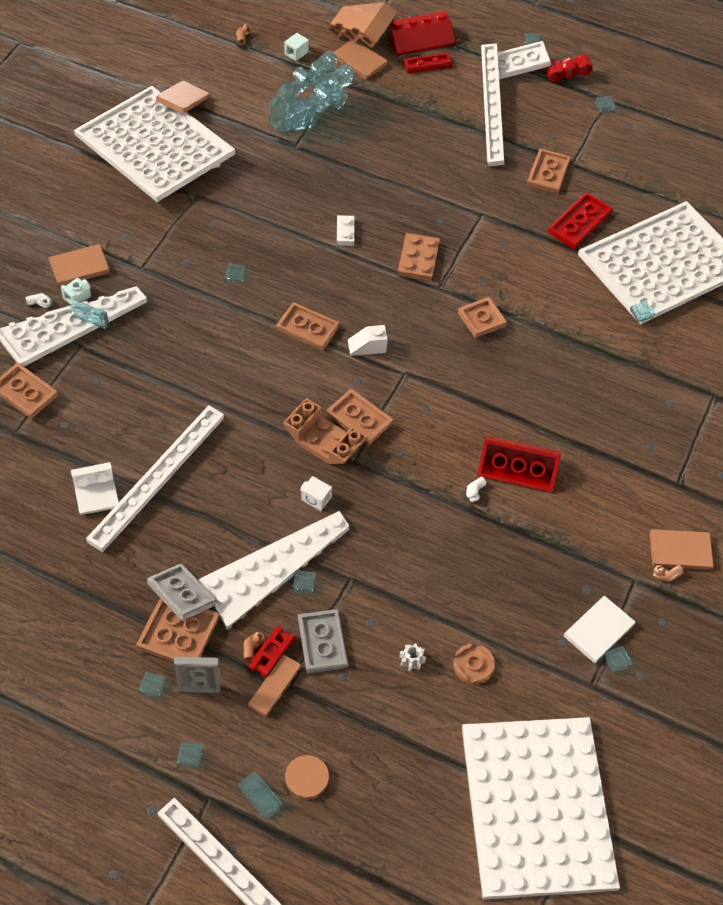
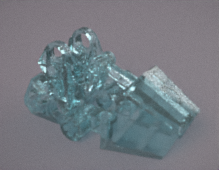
(290, 113)

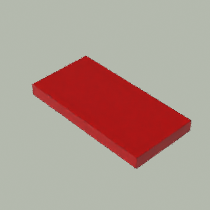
(580, 220)

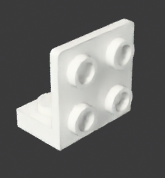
(94, 488)

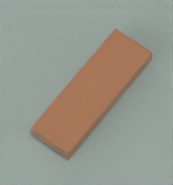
(274, 686)

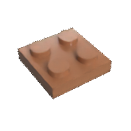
(482, 317)

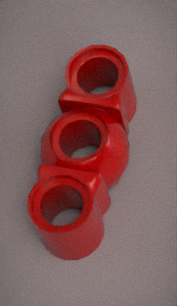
(569, 68)

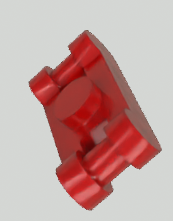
(271, 651)

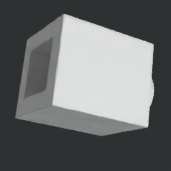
(316, 493)

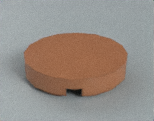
(474, 664)
(306, 777)

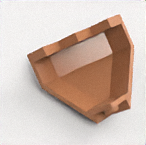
(362, 22)

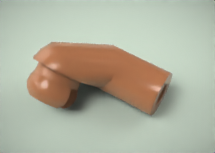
(242, 32)
(668, 576)
(251, 644)

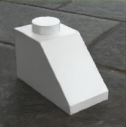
(368, 341)

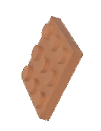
(170, 637)

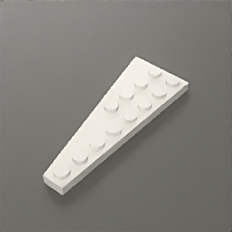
(54, 329)
(254, 577)

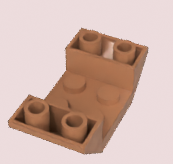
(322, 436)

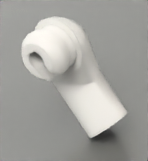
(39, 299)
(473, 489)

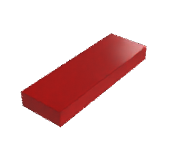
(427, 63)

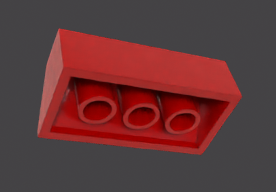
(420, 33)
(519, 463)

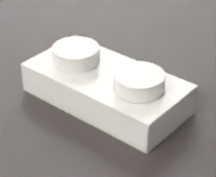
(345, 230)

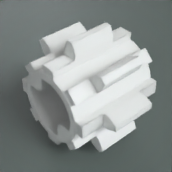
(412, 663)

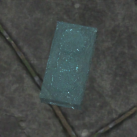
(90, 314)
(260, 795)

